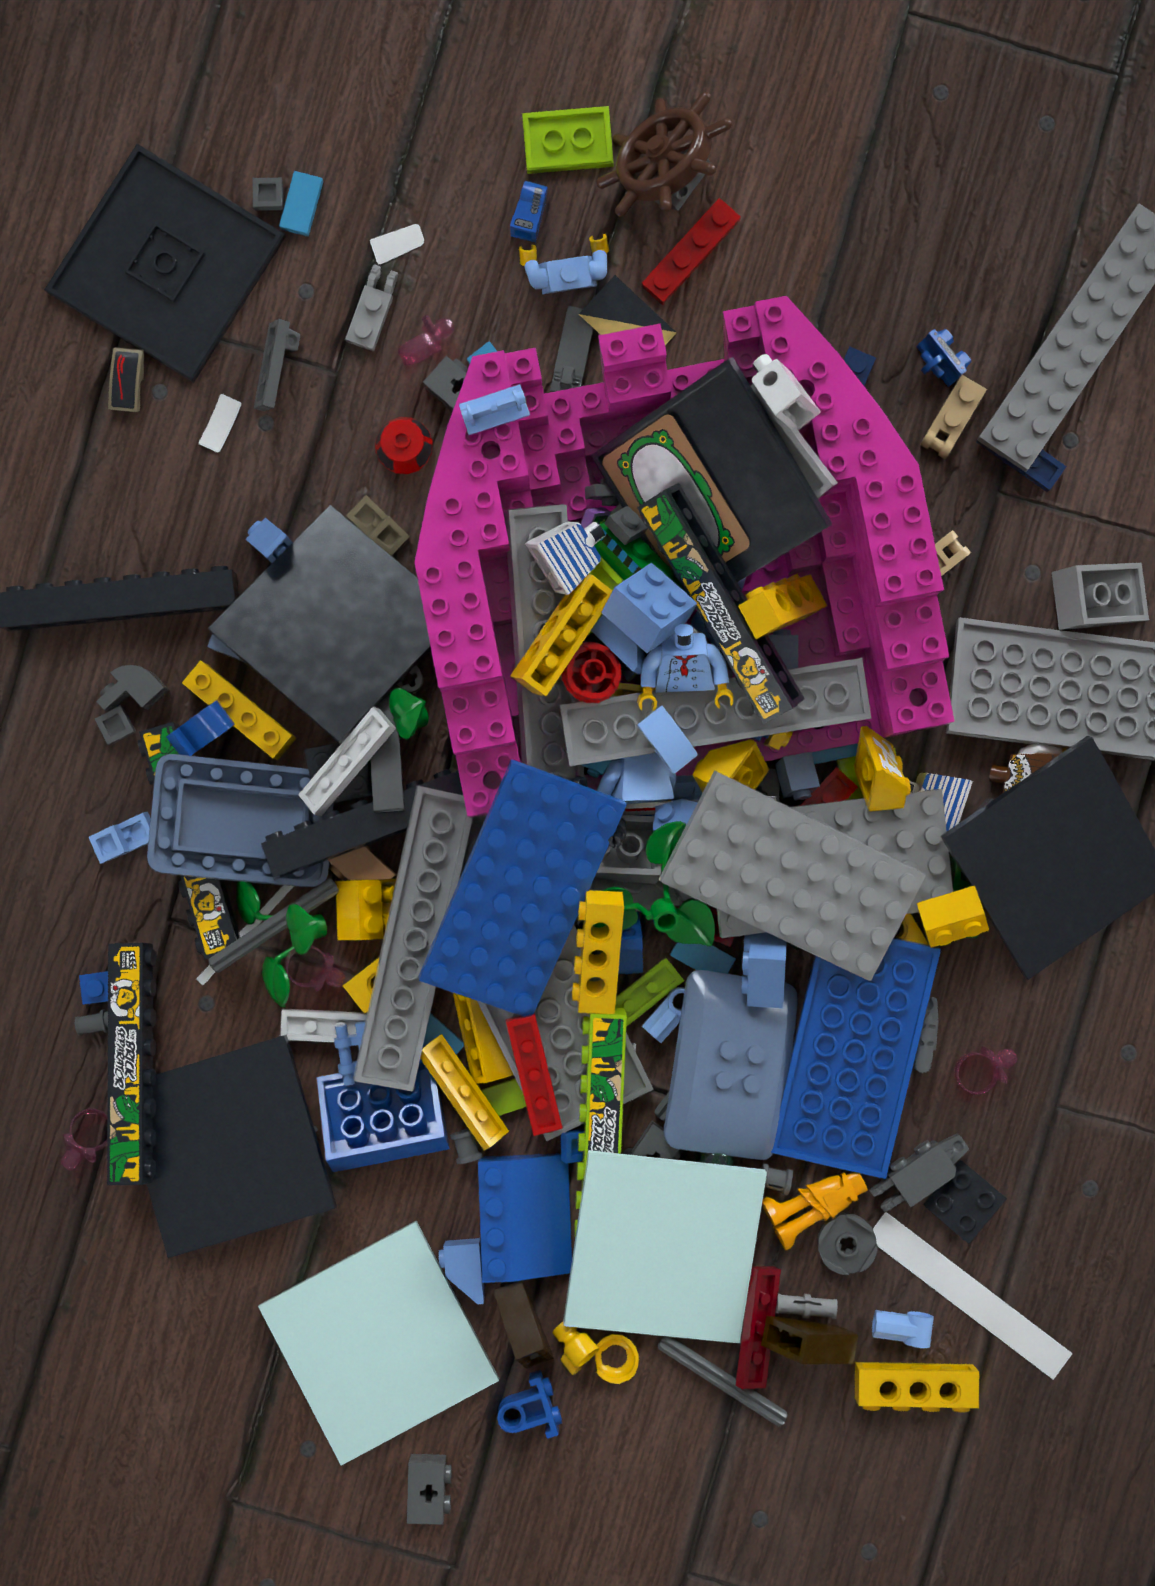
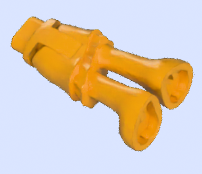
(825, 1196)

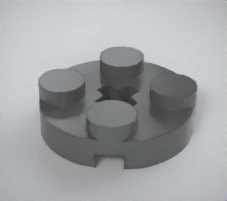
(850, 1260)

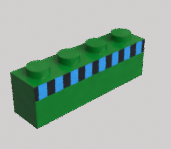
(630, 558)

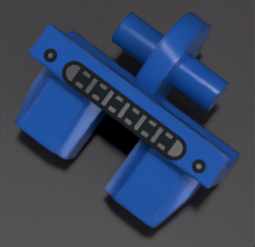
(940, 357)

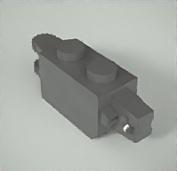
(921, 1172)

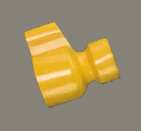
(578, 1347)

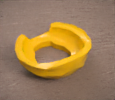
(622, 1373)

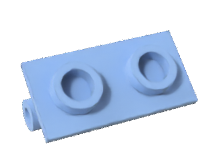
(494, 409)

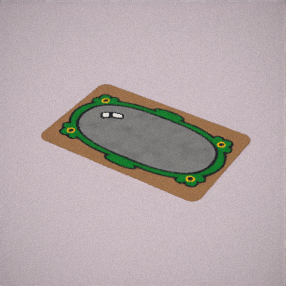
(661, 459)

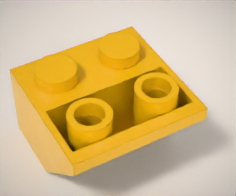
(363, 908)

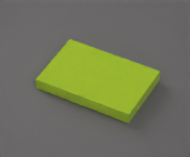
(568, 139)

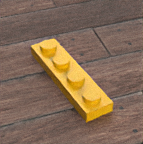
(463, 1092)

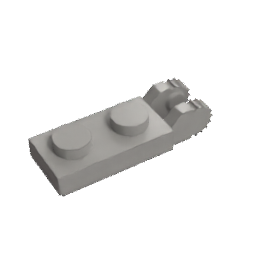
(371, 310)

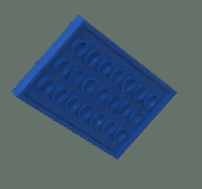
(521, 889)
(855, 1060)

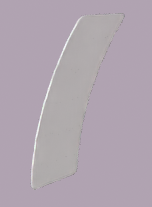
(220, 423)

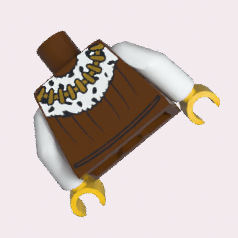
(1023, 764)

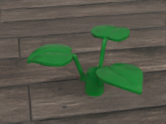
(407, 713)
(686, 925)
(302, 929)

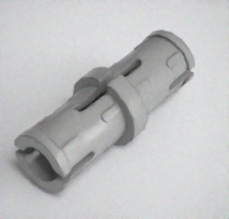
(806, 1306)

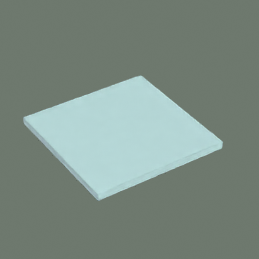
(664, 1247)
(378, 1342)

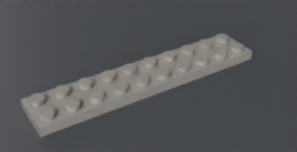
(1076, 344)
(531, 607)
(610, 731)
(420, 899)

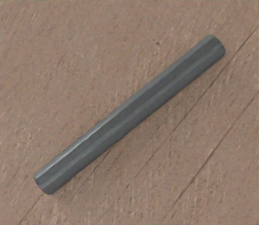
(270, 927)
(722, 1380)

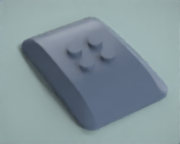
(217, 814)
(728, 1068)

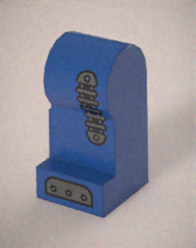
(529, 212)

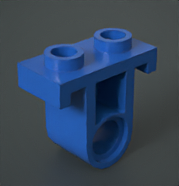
(200, 729)
(631, 950)
(533, 1406)

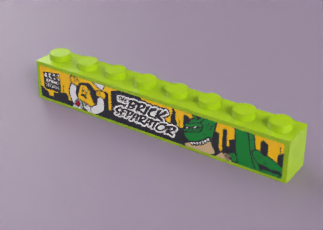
(602, 1087)

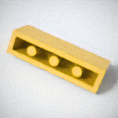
(481, 1047)

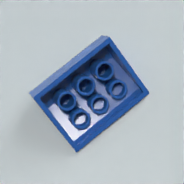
(380, 1123)
(524, 1217)

